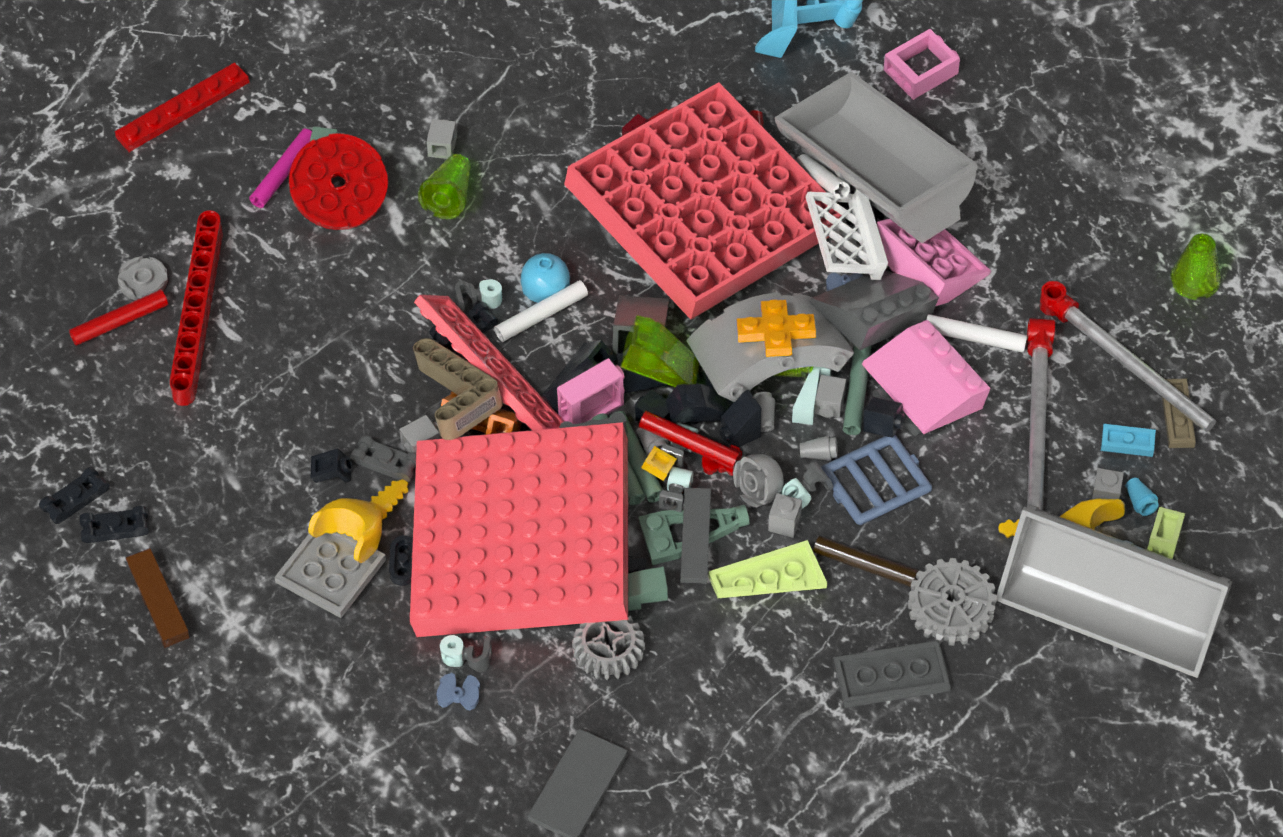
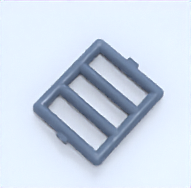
(880, 507)

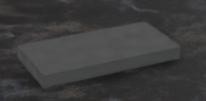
(891, 674)
(577, 785)

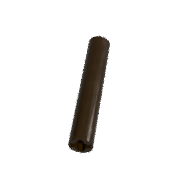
(865, 561)

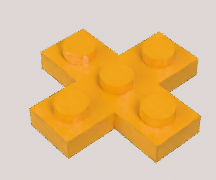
(776, 328)

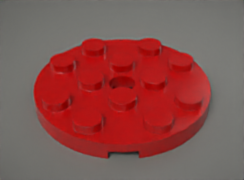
(339, 206)

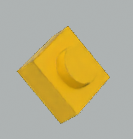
(658, 463)

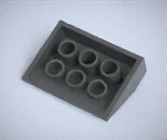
(876, 309)

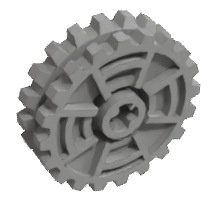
(956, 620)

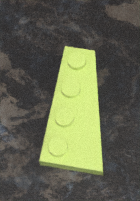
(773, 572)

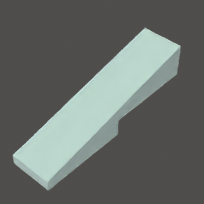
(805, 404)

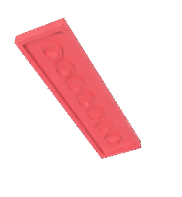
(481, 353)

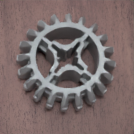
(599, 657)

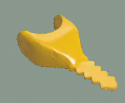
(1086, 513)
(358, 518)

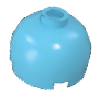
(544, 276)

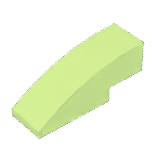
(1166, 532)

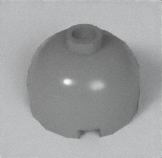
(758, 479)

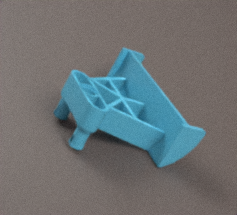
(787, 16)

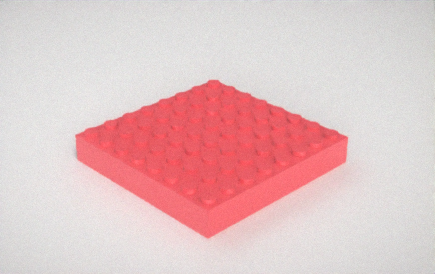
(700, 199)
(520, 530)

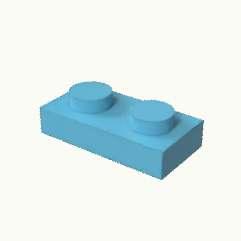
(1128, 440)

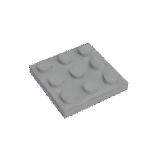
(327, 573)

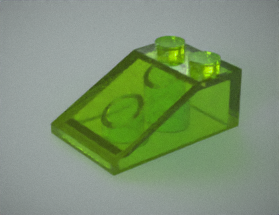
(658, 354)

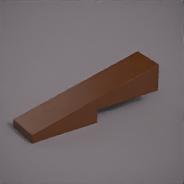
(157, 598)

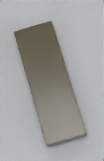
(1178, 426)

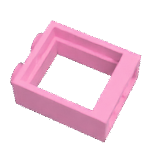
(907, 78)
(591, 393)

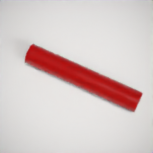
(118, 317)
(689, 439)

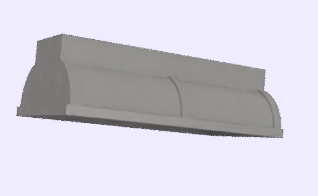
(882, 154)
(1112, 590)

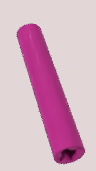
(279, 171)

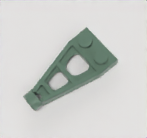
(659, 538)

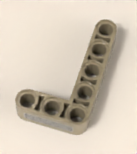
(476, 391)

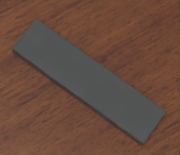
(695, 535)

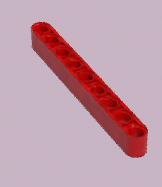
(196, 308)

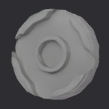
(142, 277)

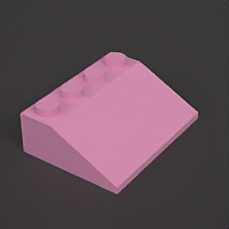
(938, 262)
(927, 377)

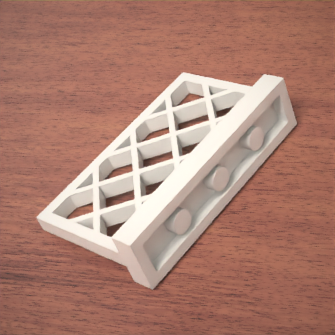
(864, 232)

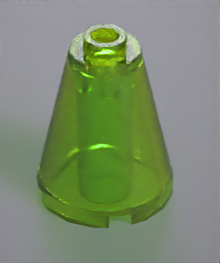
(446, 188)
(1197, 268)

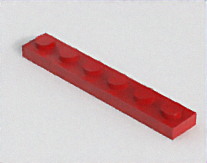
(181, 107)

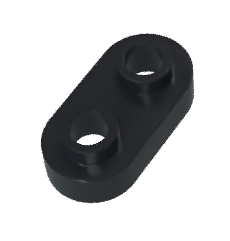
(401, 562)

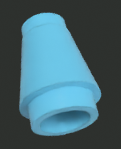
(1142, 497)

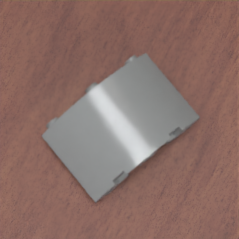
(743, 365)

